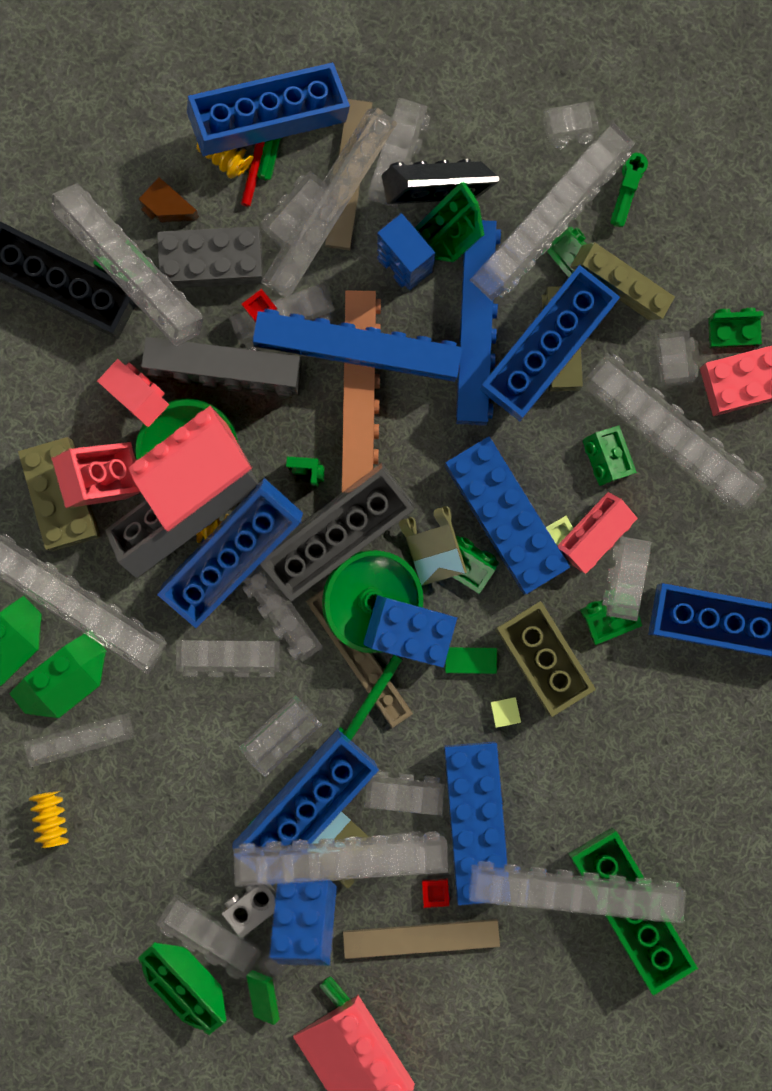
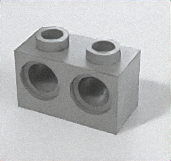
(256, 912)

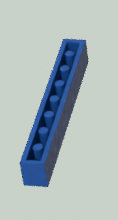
(476, 334)
(357, 346)

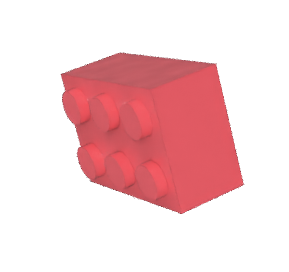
(738, 380)
(95, 474)

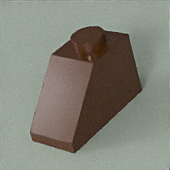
(166, 204)

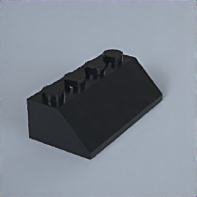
(434, 181)

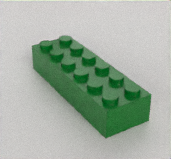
(650, 944)

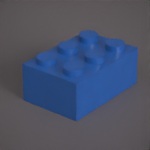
(404, 252)
(410, 631)
(303, 923)

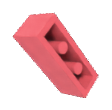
(134, 391)
(597, 532)

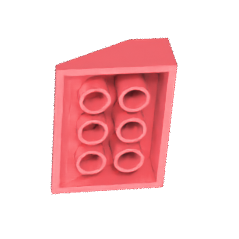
(189, 468)
(352, 1052)

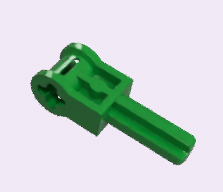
(628, 188)

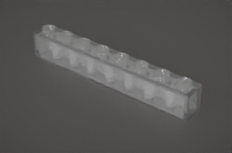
(329, 202)
(127, 264)
(79, 607)
(340, 859)
(577, 893)

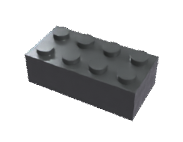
(211, 256)

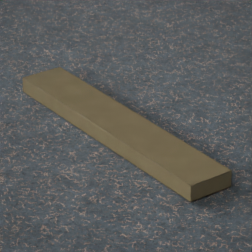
(341, 234)
(367, 671)
(421, 938)

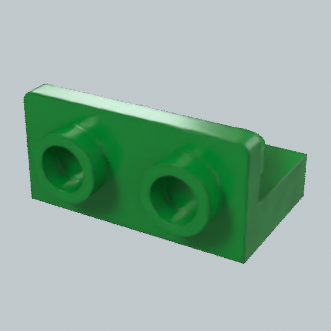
(566, 248)
(735, 328)
(609, 455)
(302, 466)
(478, 564)
(605, 627)

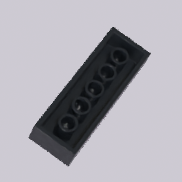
(63, 282)

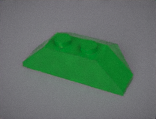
(453, 224)
(18, 636)
(62, 679)
(184, 986)

